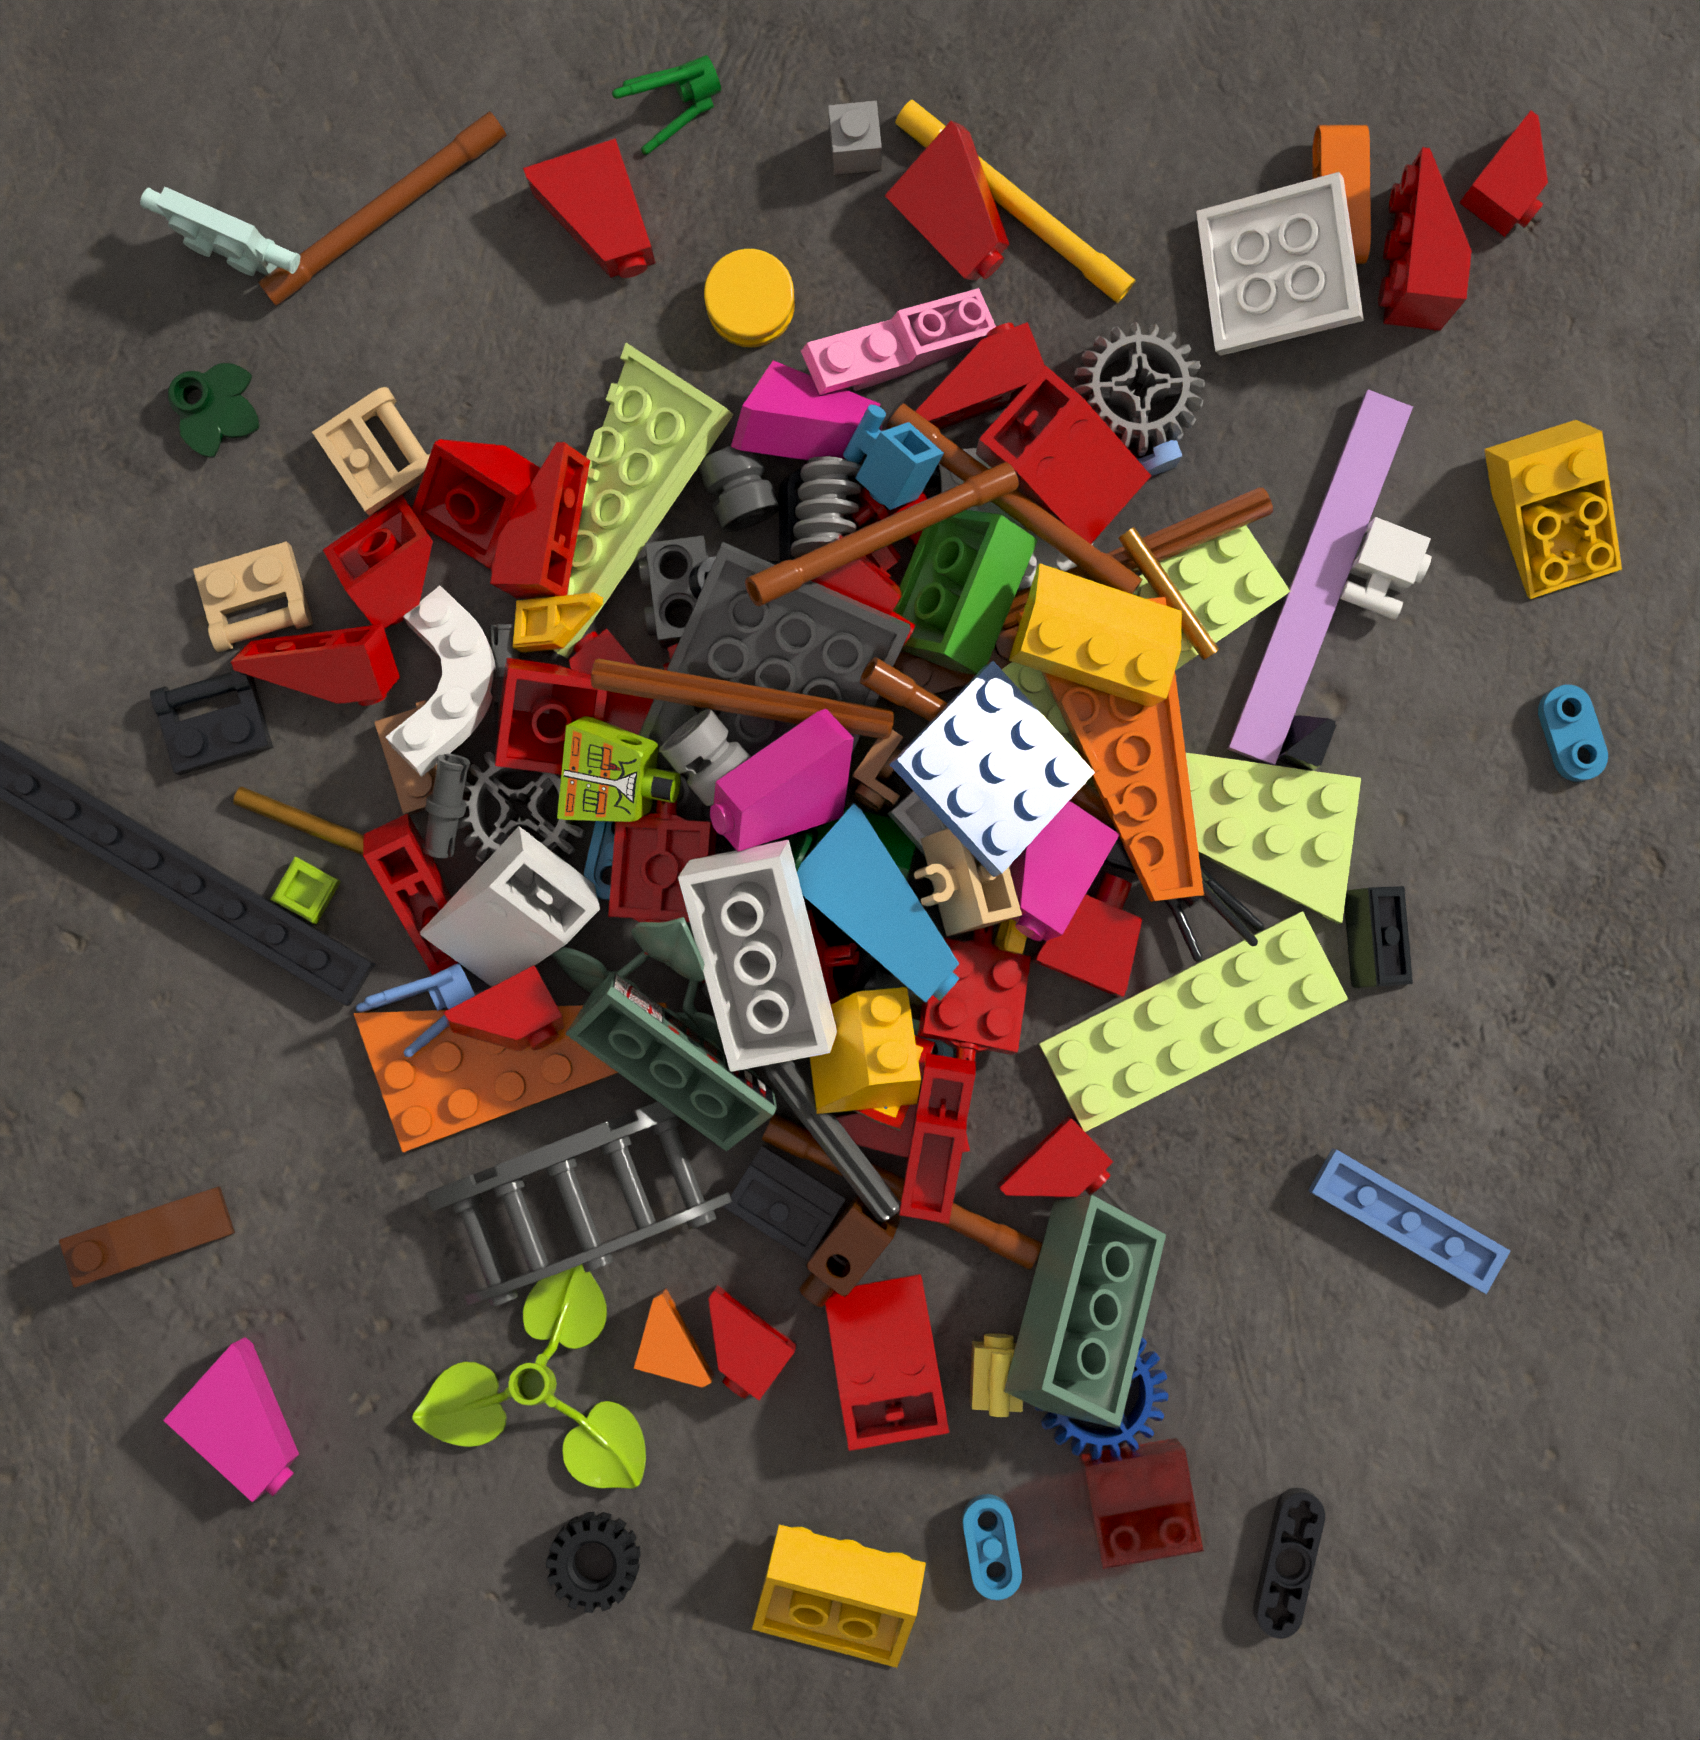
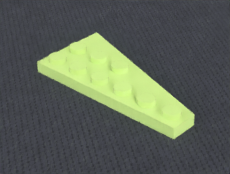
(637, 469)
(1276, 826)

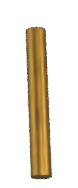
(1165, 587)
(299, 820)

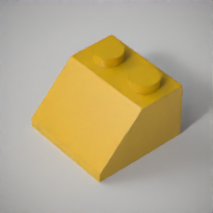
(871, 1055)

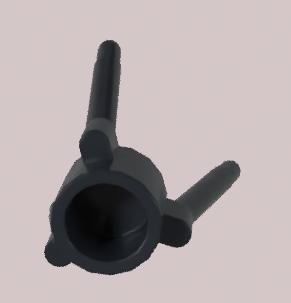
(1220, 900)

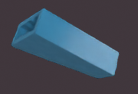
(871, 901)

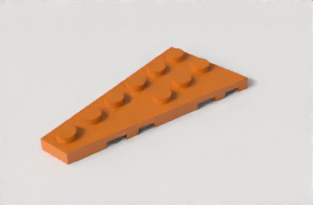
(1140, 779)
(465, 1080)

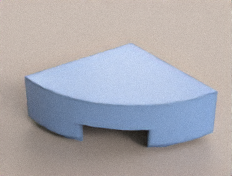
(1164, 458)

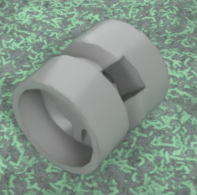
(703, 753)

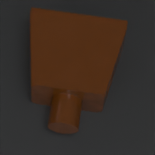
(858, 1239)

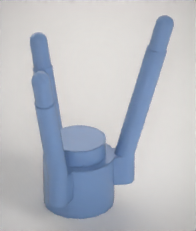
(445, 989)

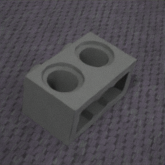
(669, 593)

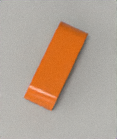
(1348, 152)

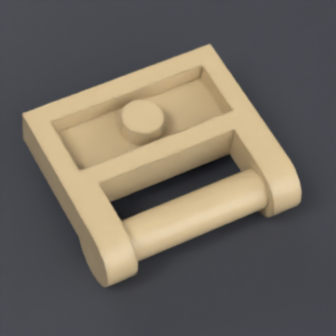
(361, 457)
(248, 582)

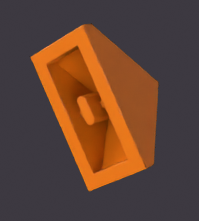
(670, 1347)

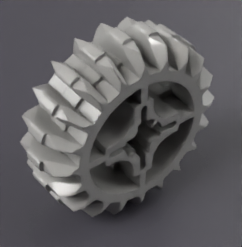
(1158, 385)
(538, 793)

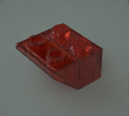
(1142, 1503)

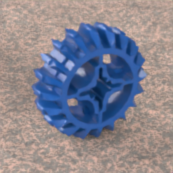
(1129, 1426)

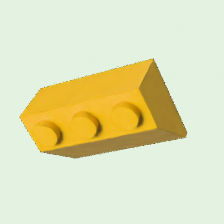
(1098, 637)
(839, 1595)

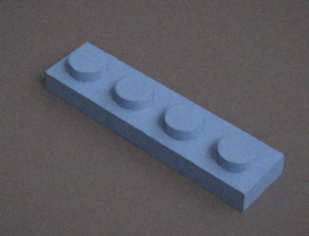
(1409, 1221)

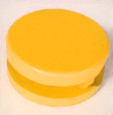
(749, 297)

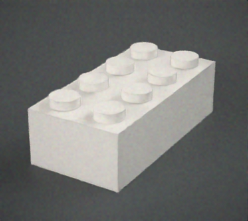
(758, 955)

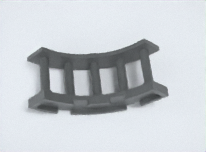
(559, 1161)

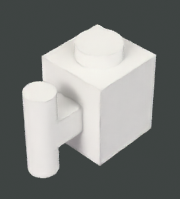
(1387, 559)

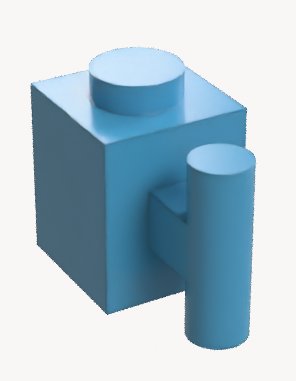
(896, 459)

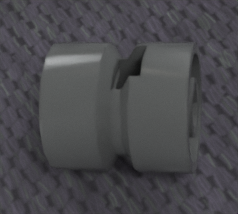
(739, 490)

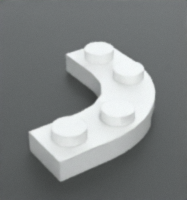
(463, 688)

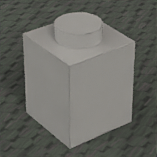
(855, 137)

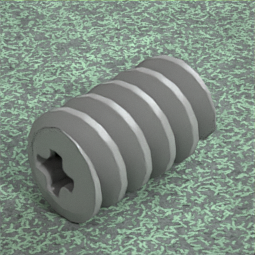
(824, 503)

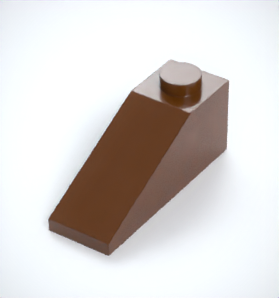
(146, 1236)

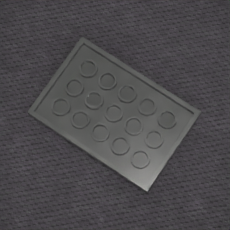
(796, 644)

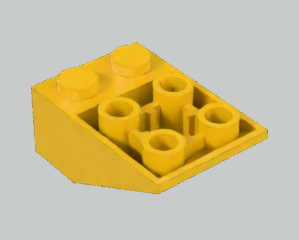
(1556, 506)

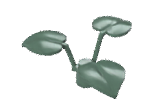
(664, 941)

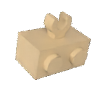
(963, 888)

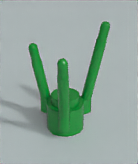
(693, 81)

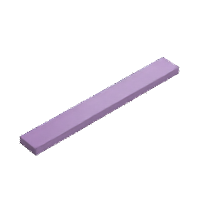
(1319, 578)

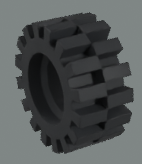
(593, 1592)

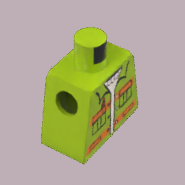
(611, 774)

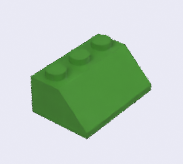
(963, 587)

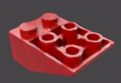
(1424, 251)
(1064, 455)
(886, 1363)

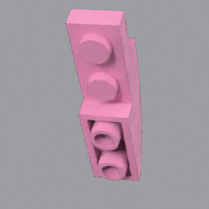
(899, 345)

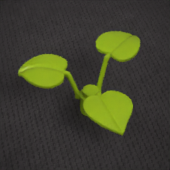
(466, 1404)

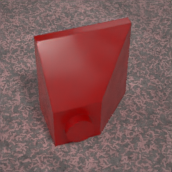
(472, 494)
(383, 562)
(535, 710)

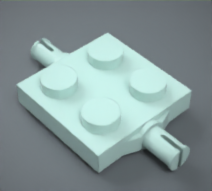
(215, 231)

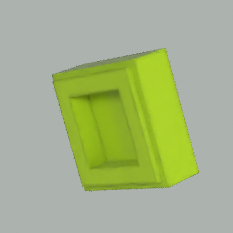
(305, 890)

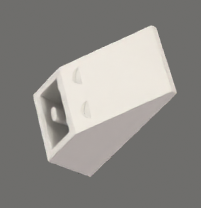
(513, 910)

